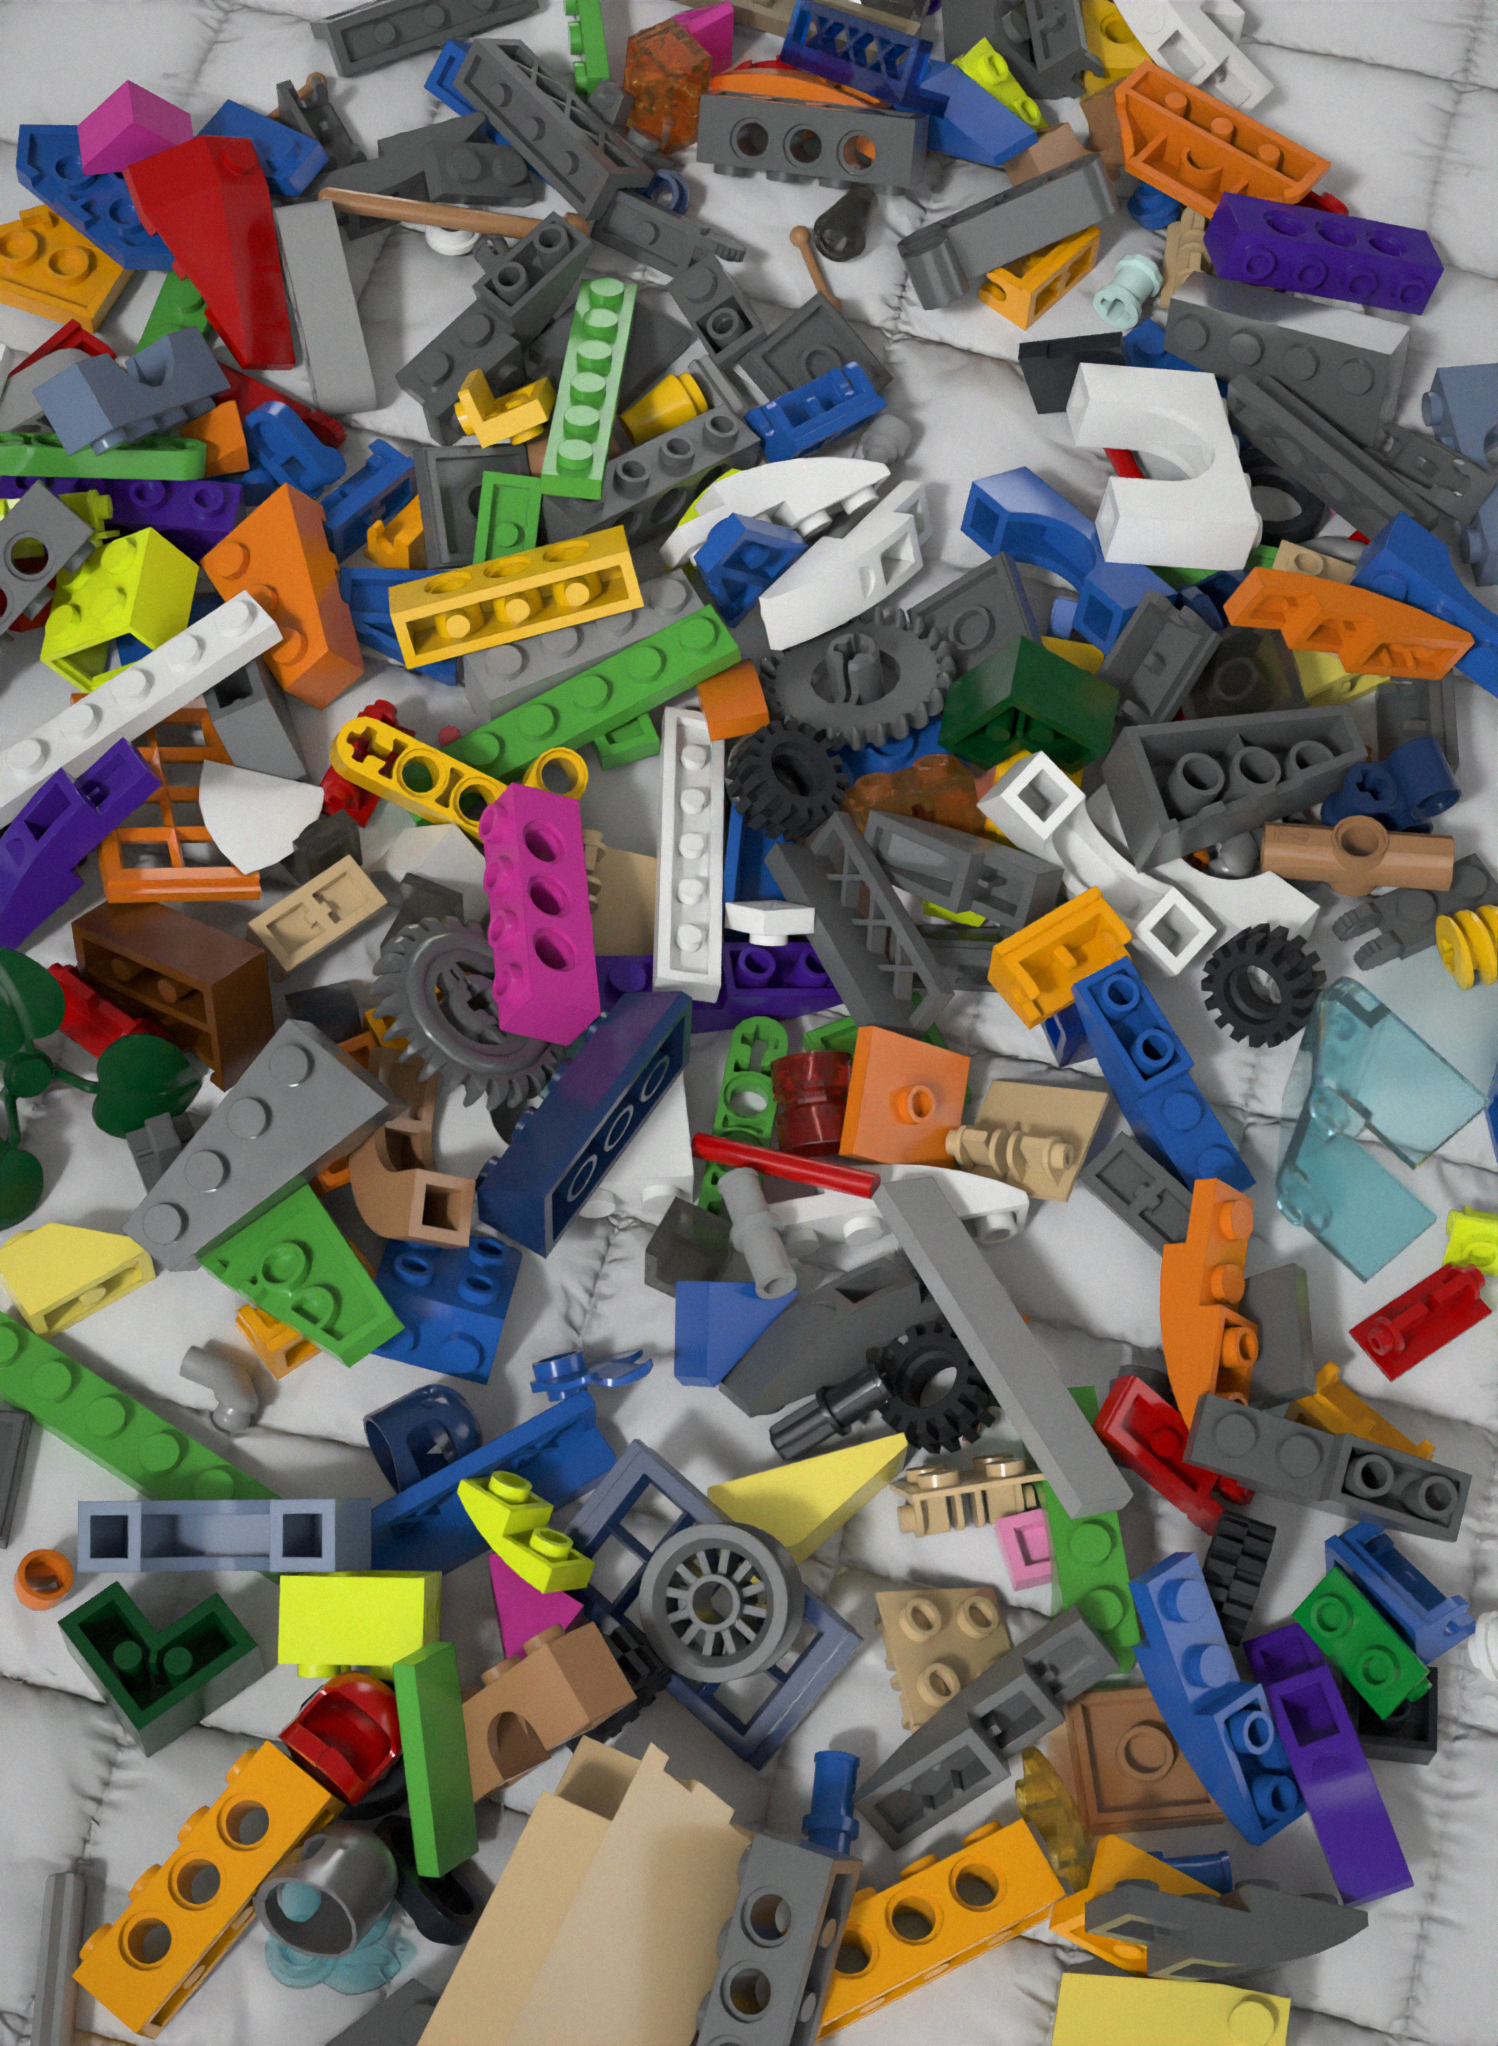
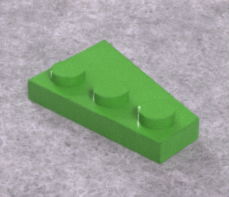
(307, 1278)

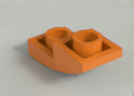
(733, 702)

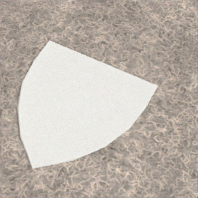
(255, 813)

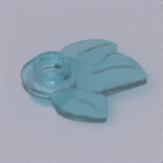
(357, 1973)

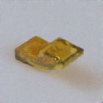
(1048, 1803)

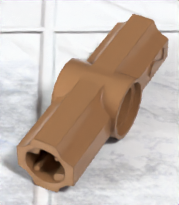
(1357, 856)

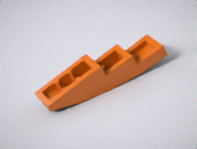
(1362, 627)

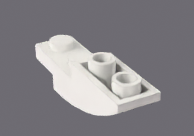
(1195, 50)
(785, 493)
(849, 574)
(985, 1206)

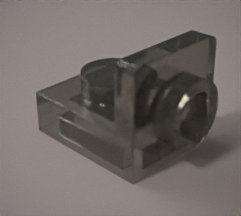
(323, 845)

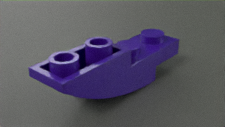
(59, 829)
(754, 982)
(1328, 1766)

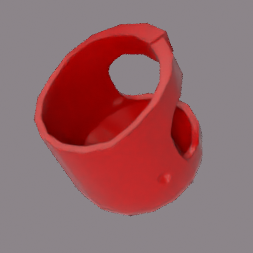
(347, 1734)

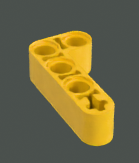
(448, 774)

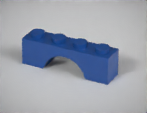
(1041, 528)
(1417, 570)

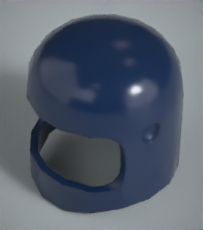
(415, 1424)

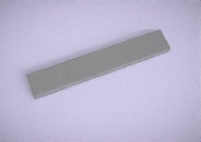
(1003, 1348)

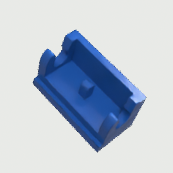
(815, 414)
(370, 495)
(1400, 1591)

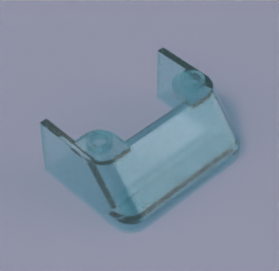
(1355, 1074)

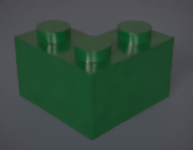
(1032, 703)
(163, 1679)

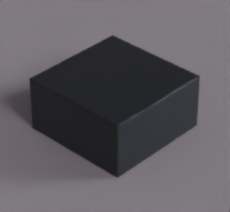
(1405, 1735)

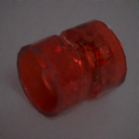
(817, 1126)

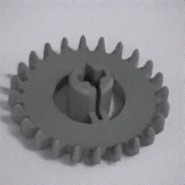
(854, 663)
(452, 1030)

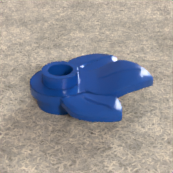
(570, 1373)

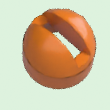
(40, 1569)

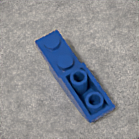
(1152, 1080)
(1212, 1715)

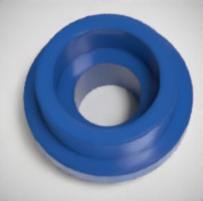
(1152, 207)

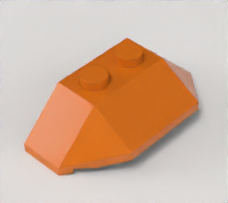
(1203, 147)

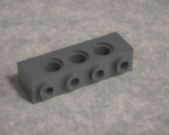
(896, 135)
(655, 481)
(62, 531)
(798, 1965)

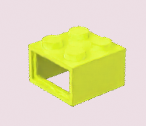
(121, 588)
(356, 1619)

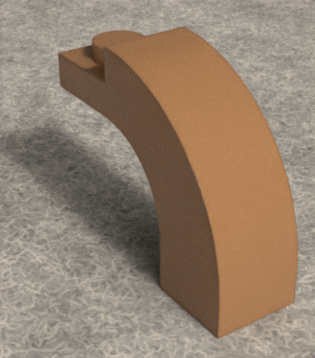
(396, 1170)

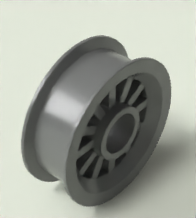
(662, 1589)

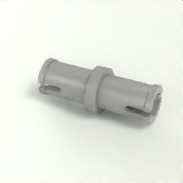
(757, 1233)

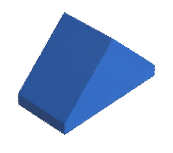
(718, 1326)

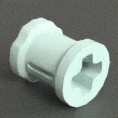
(1122, 299)

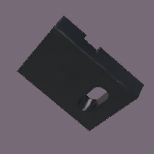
(1053, 365)

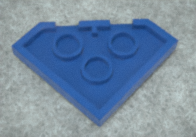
(92, 204)

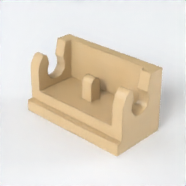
(315, 917)

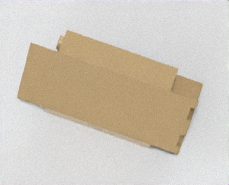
(601, 1914)

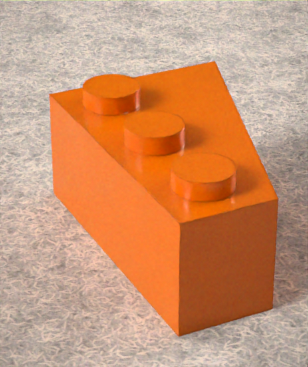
(290, 572)

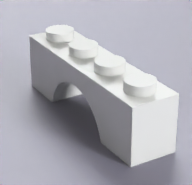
(1049, 820)
(1223, 902)

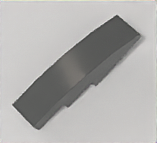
(986, 1723)

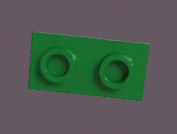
(1362, 1644)

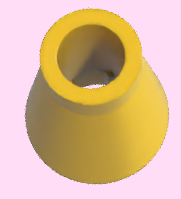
(663, 408)

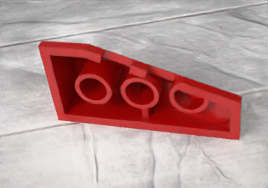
(220, 227)

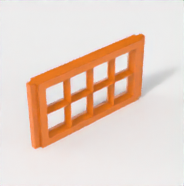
(179, 882)

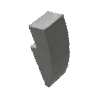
(962, 870)

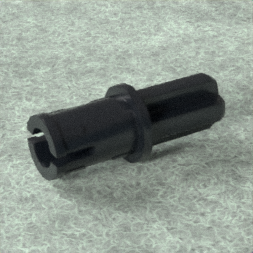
(833, 1411)

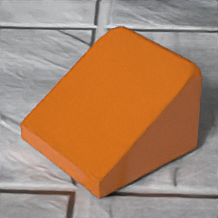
(224, 439)

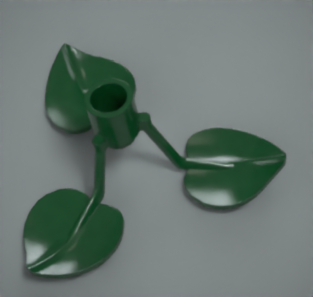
(136, 1076)

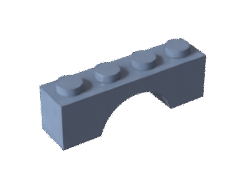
(104, 407)
(1465, 418)
(224, 1535)

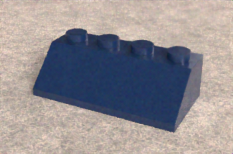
(586, 1119)

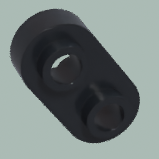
(441, 1907)

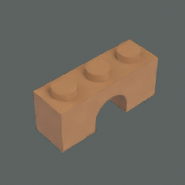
(1059, 144)
(538, 1704)

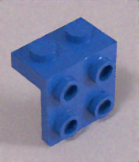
(448, 1303)

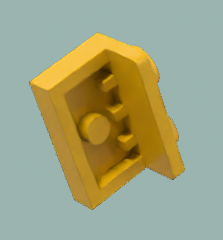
(511, 416)

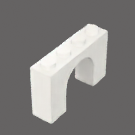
(1185, 421)
(644, 1177)

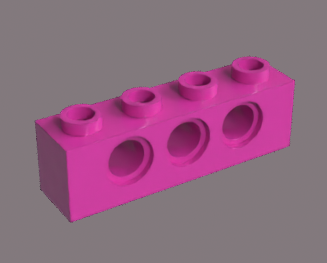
(539, 915)

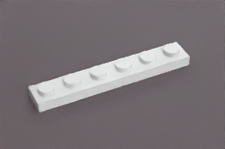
(136, 699)
(689, 858)

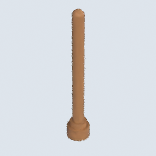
(439, 214)

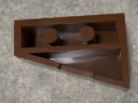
(183, 977)

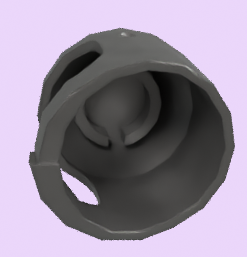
(355, 1886)

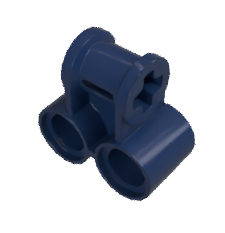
(1397, 791)

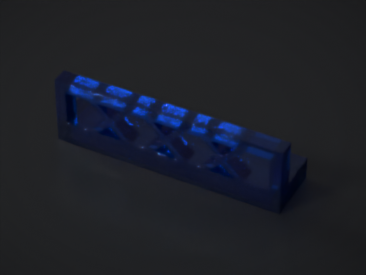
(850, 64)

